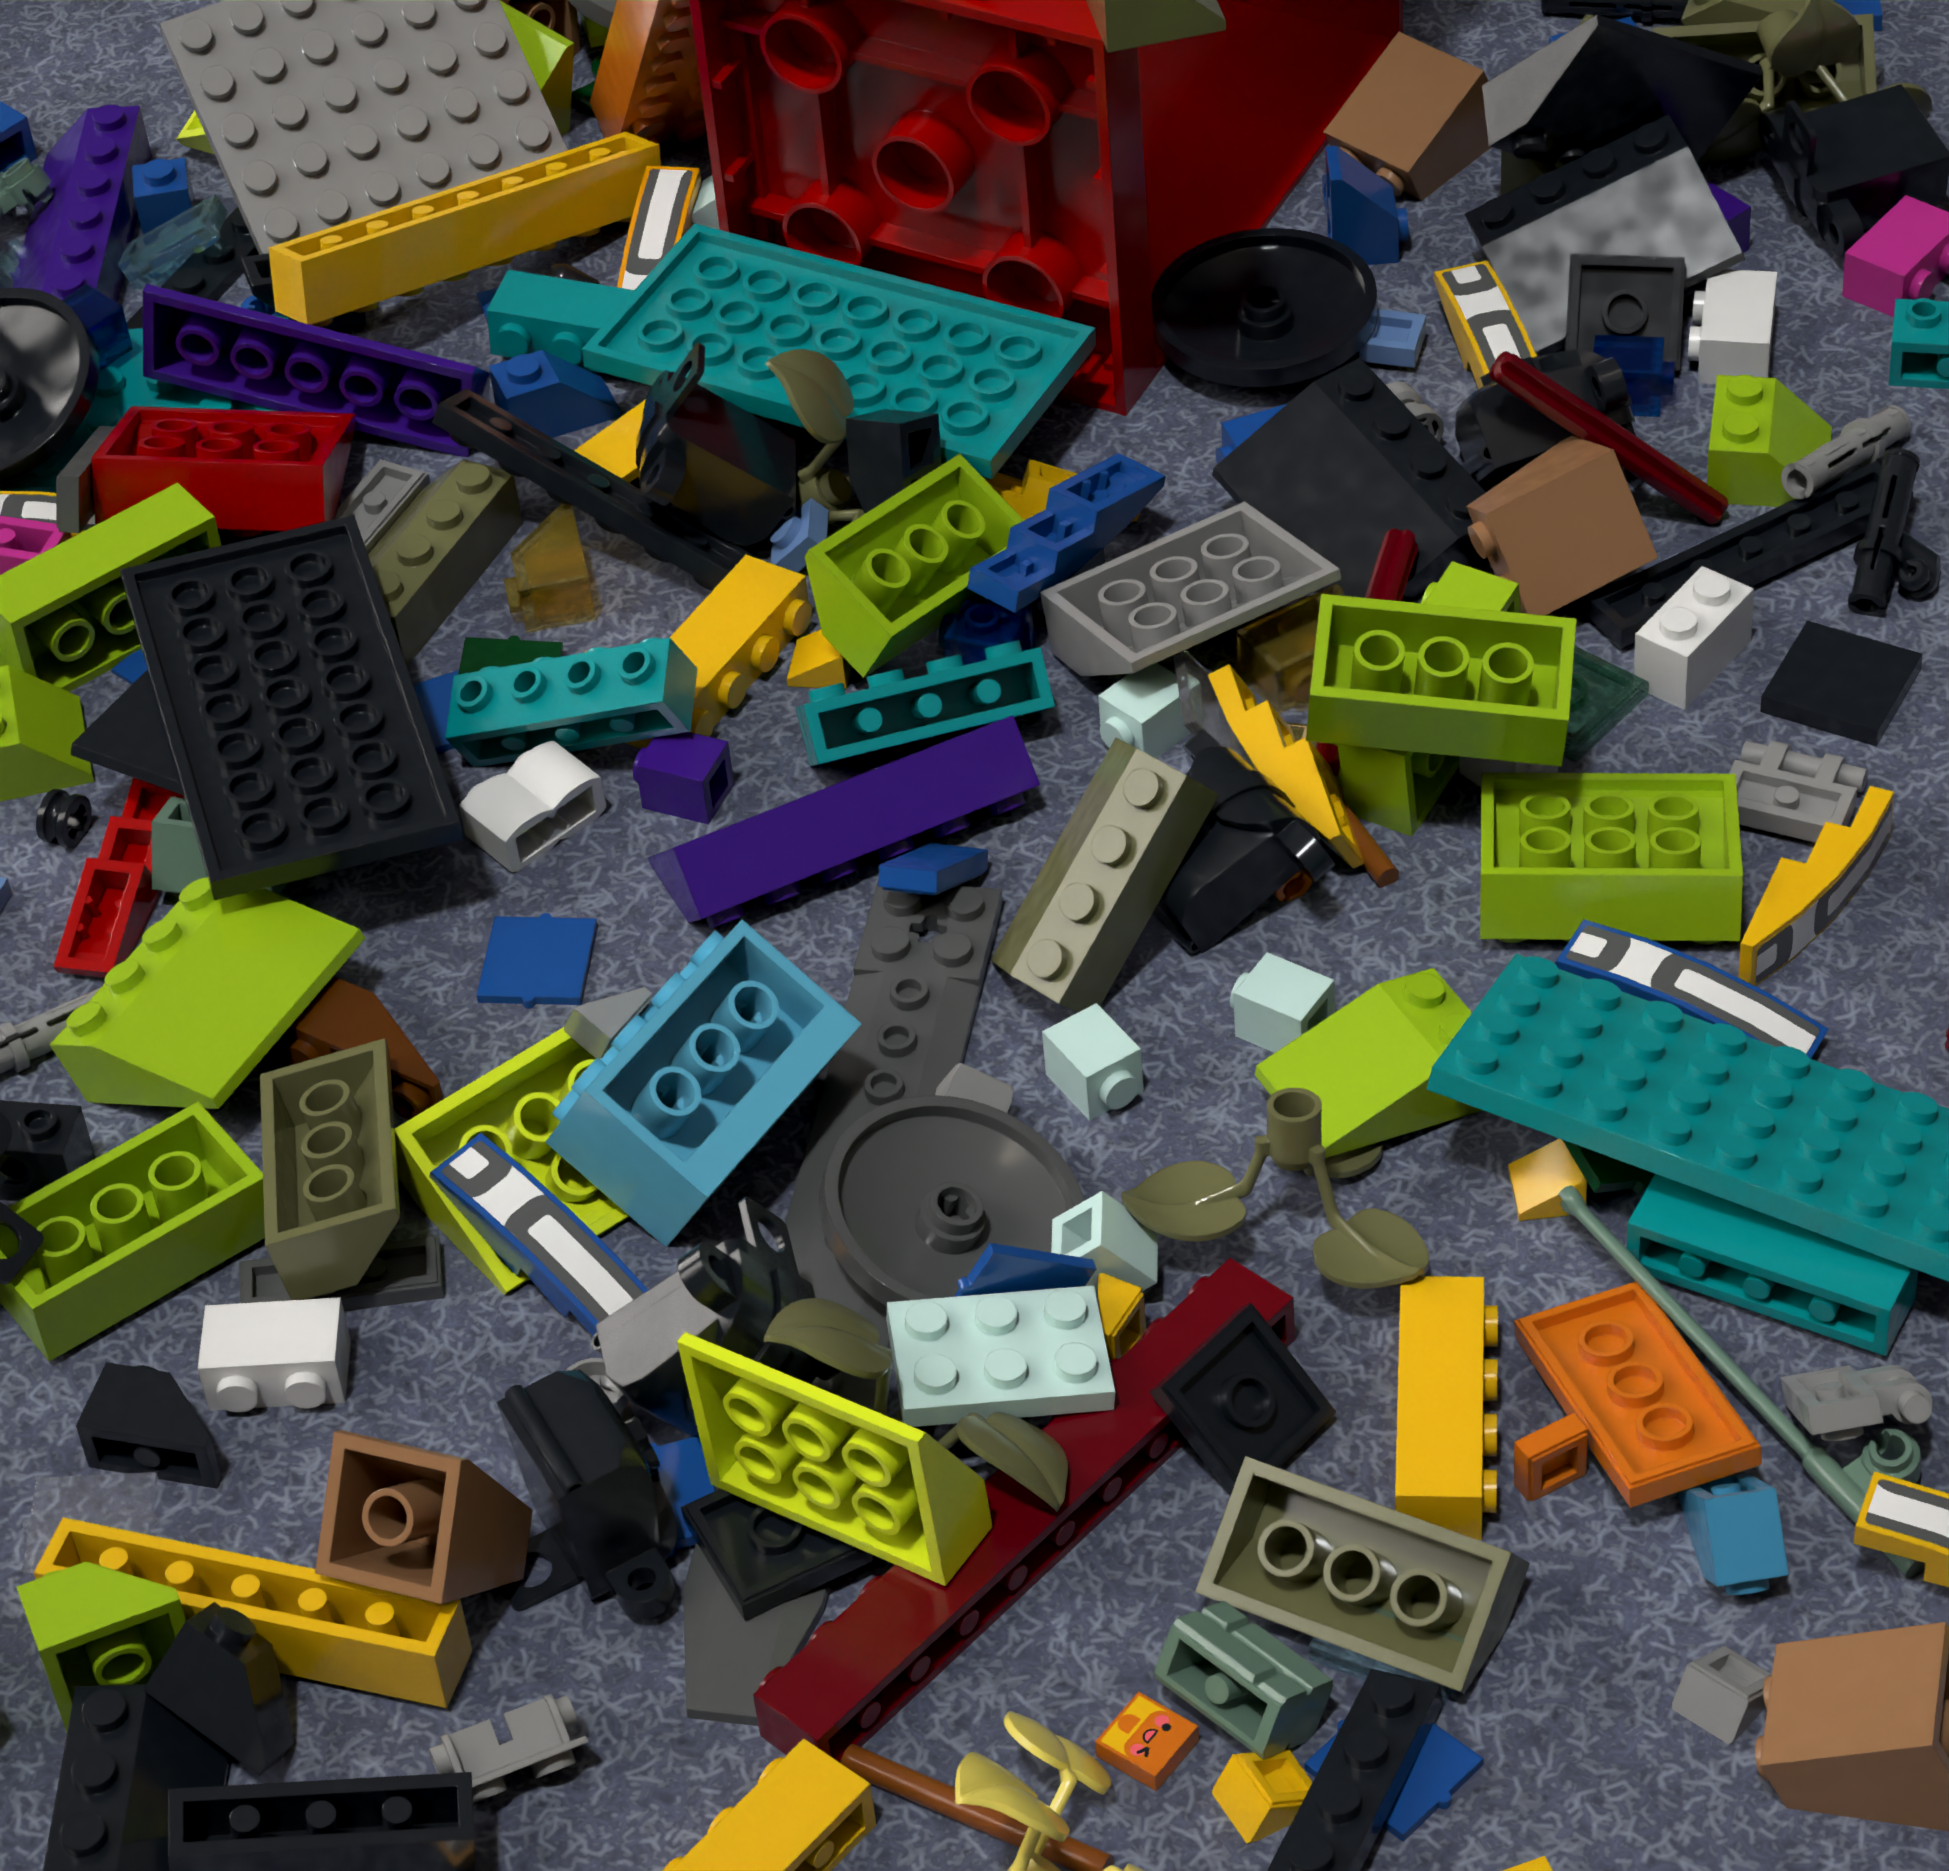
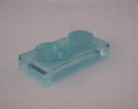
(157, 249)

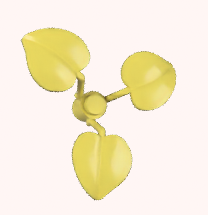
(990, 1785)

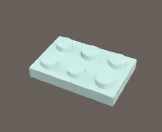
(1000, 1354)

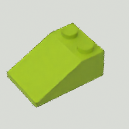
(1375, 1062)

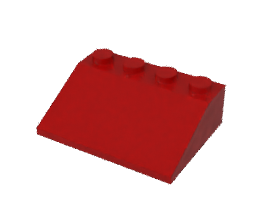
(240, 464)

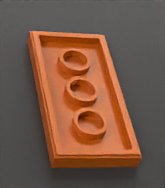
(1639, 1392)

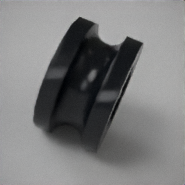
(63, 818)

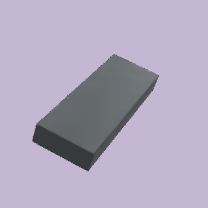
(75, 486)
(397, 1275)

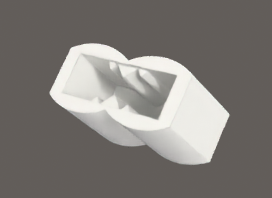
(532, 805)

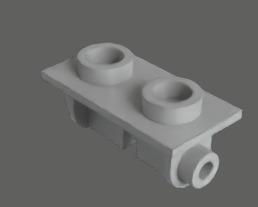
(537, 1741)

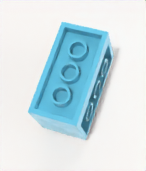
(698, 1079)

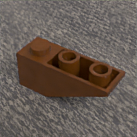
(353, 1016)

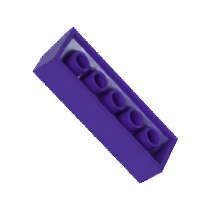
(93, 209)
(301, 367)
(846, 821)

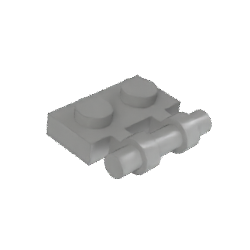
(1794, 790)
(1844, 1400)

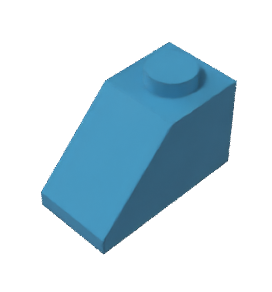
(1736, 1532)

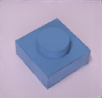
(1395, 339)
(797, 535)

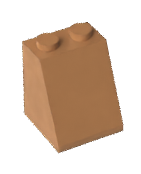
(1414, 117)
(1561, 526)
(418, 1522)
(1861, 1725)

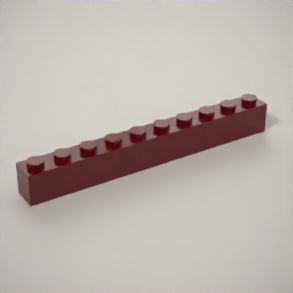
(912, 1628)

